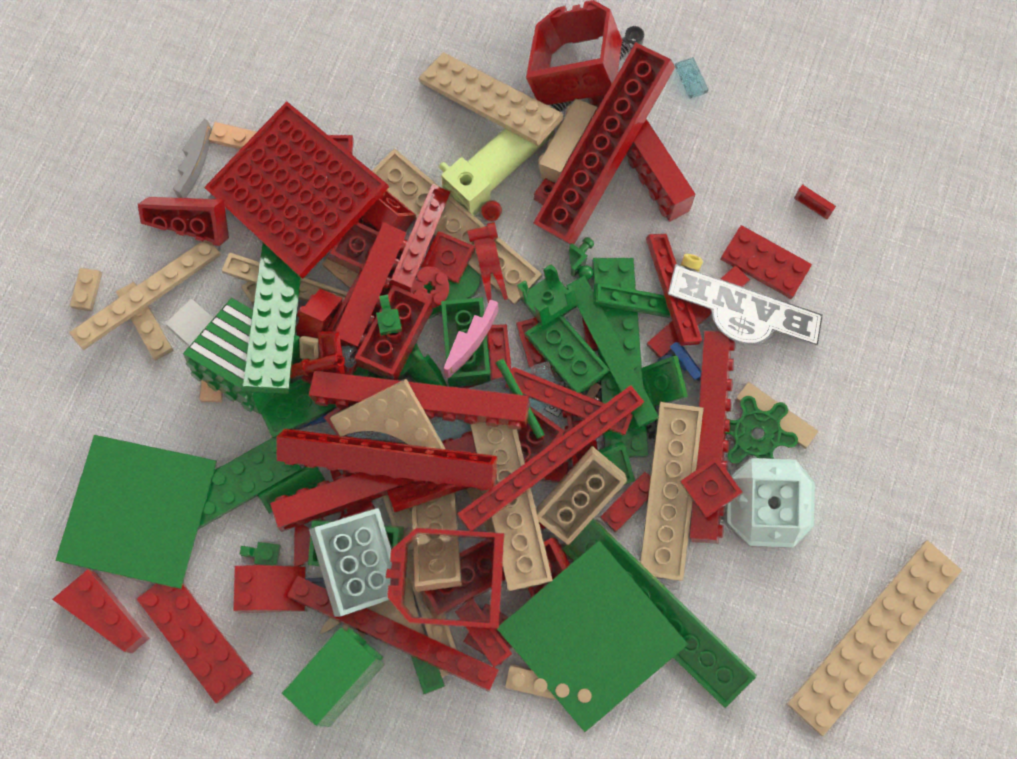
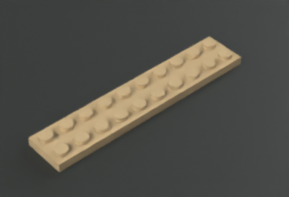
(412, 187)
(873, 638)

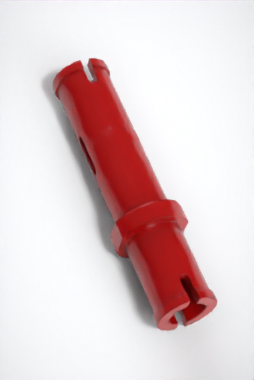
(307, 366)

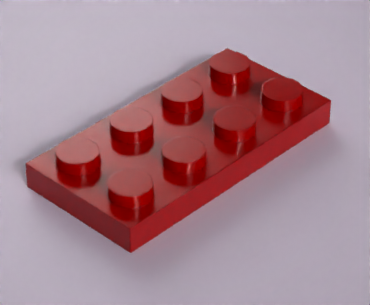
(766, 262)

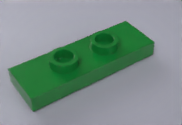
(304, 478)

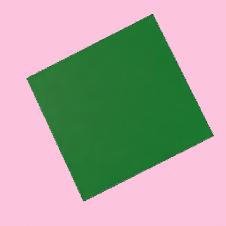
(136, 511)
(592, 634)

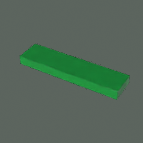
(630, 300)

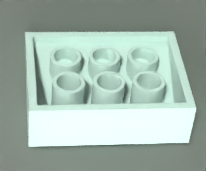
(354, 561)

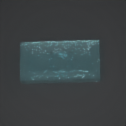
(691, 77)

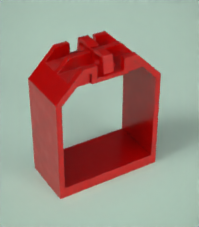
(577, 79)
(398, 572)

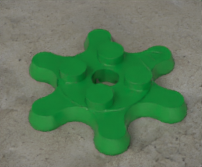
(753, 419)

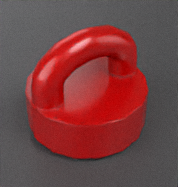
(491, 210)

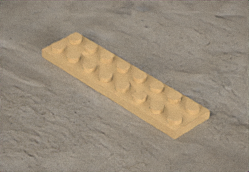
(491, 98)
(668, 502)
(524, 550)

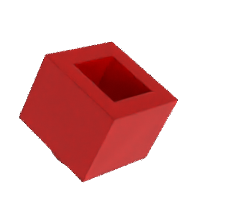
(540, 194)

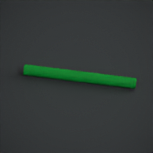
(516, 390)

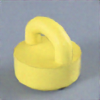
(692, 261)

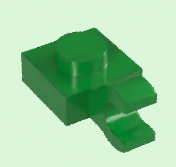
(388, 319)
(264, 553)

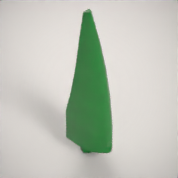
(425, 370)

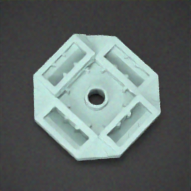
(750, 513)

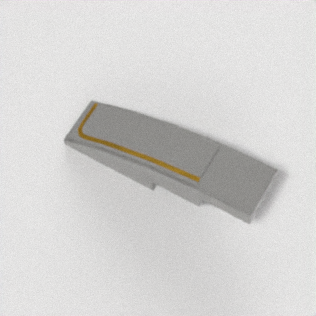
(195, 152)

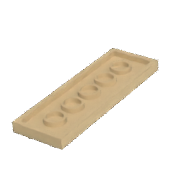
(436, 556)

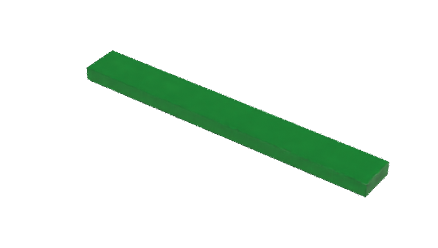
(612, 349)

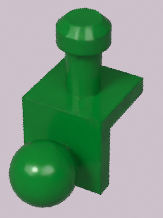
(579, 259)

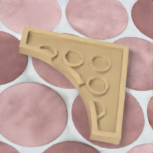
(390, 412)

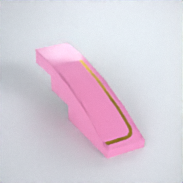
(467, 343)

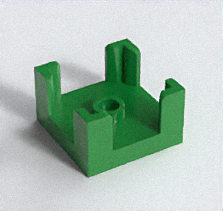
(549, 297)

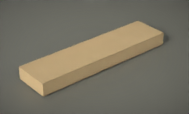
(789, 423)

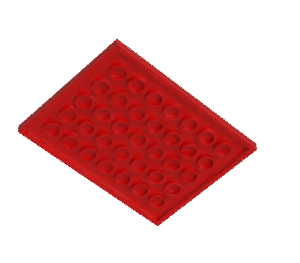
(296, 188)

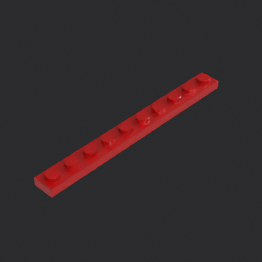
(550, 459)
(398, 636)

